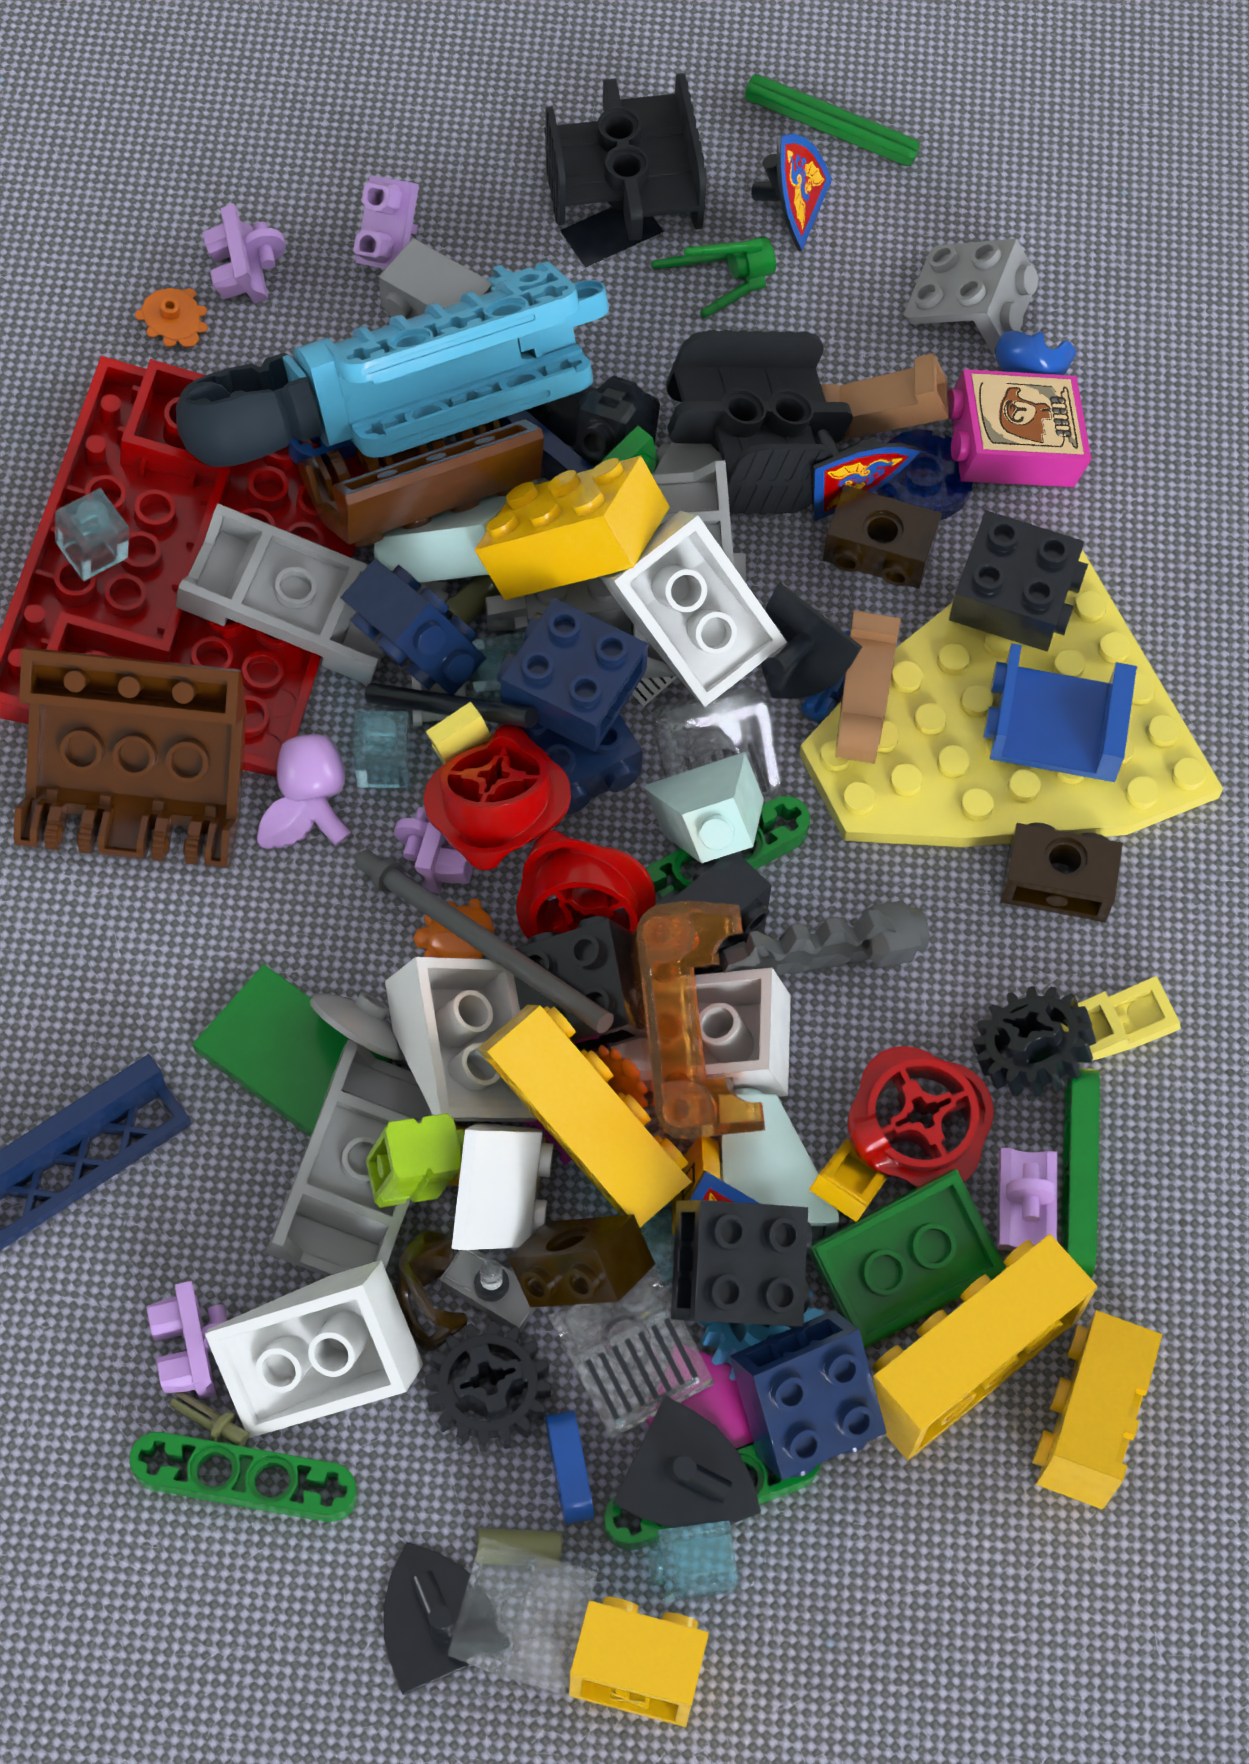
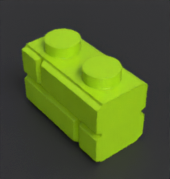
(414, 1159)

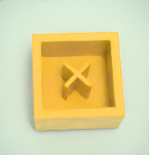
(638, 1661)

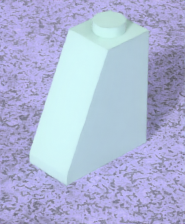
(442, 546)
(709, 808)
(775, 1165)

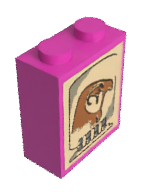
(1018, 428)

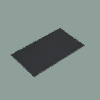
(605, 235)

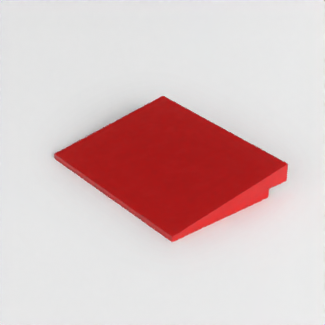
(167, 498)

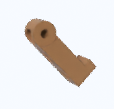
(894, 399)
(867, 686)

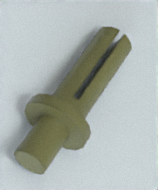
(221, 1425)

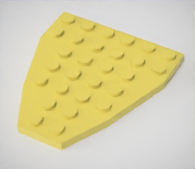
(936, 768)

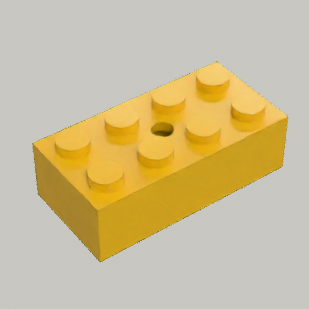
(584, 1114)
(979, 1343)

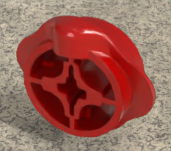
(497, 797)
(586, 884)
(966, 1094)

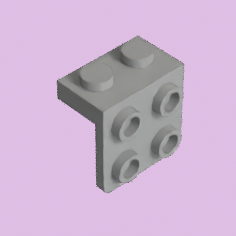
(975, 283)

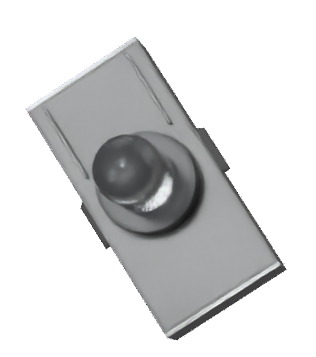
(488, 1287)

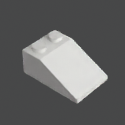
(695, 608)
(440, 1019)
(742, 1030)
(500, 1186)
(316, 1351)

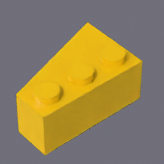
(1097, 1409)

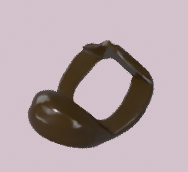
(418, 1266)

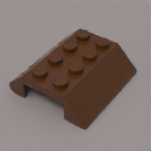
(421, 483)
(131, 751)

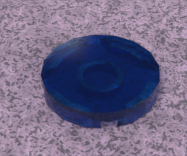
(931, 477)

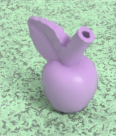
(306, 775)

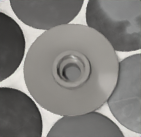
(359, 1021)

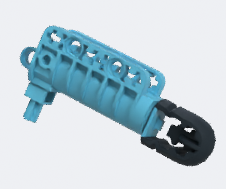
(403, 379)

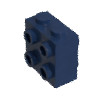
(413, 627)
(573, 672)
(592, 773)
(808, 1395)

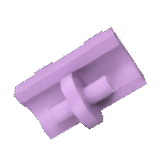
(385, 220)
(249, 252)
(432, 852)
(1026, 1197)
(180, 1317)

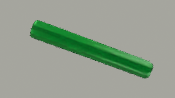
(832, 120)

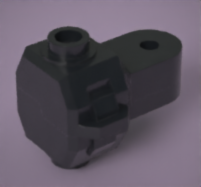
(600, 417)

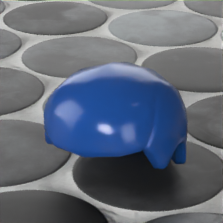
(1030, 354)

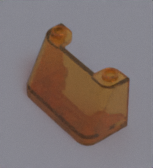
(664, 952)

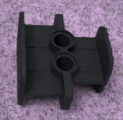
(635, 157)
(759, 408)

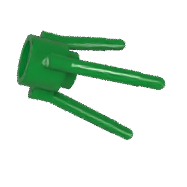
(745, 259)

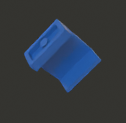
(1060, 719)

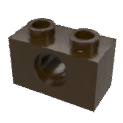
(870, 516)
(1036, 885)
(582, 1261)

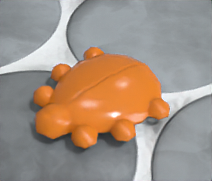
(174, 316)
(445, 944)
(625, 1075)

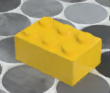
(572, 527)

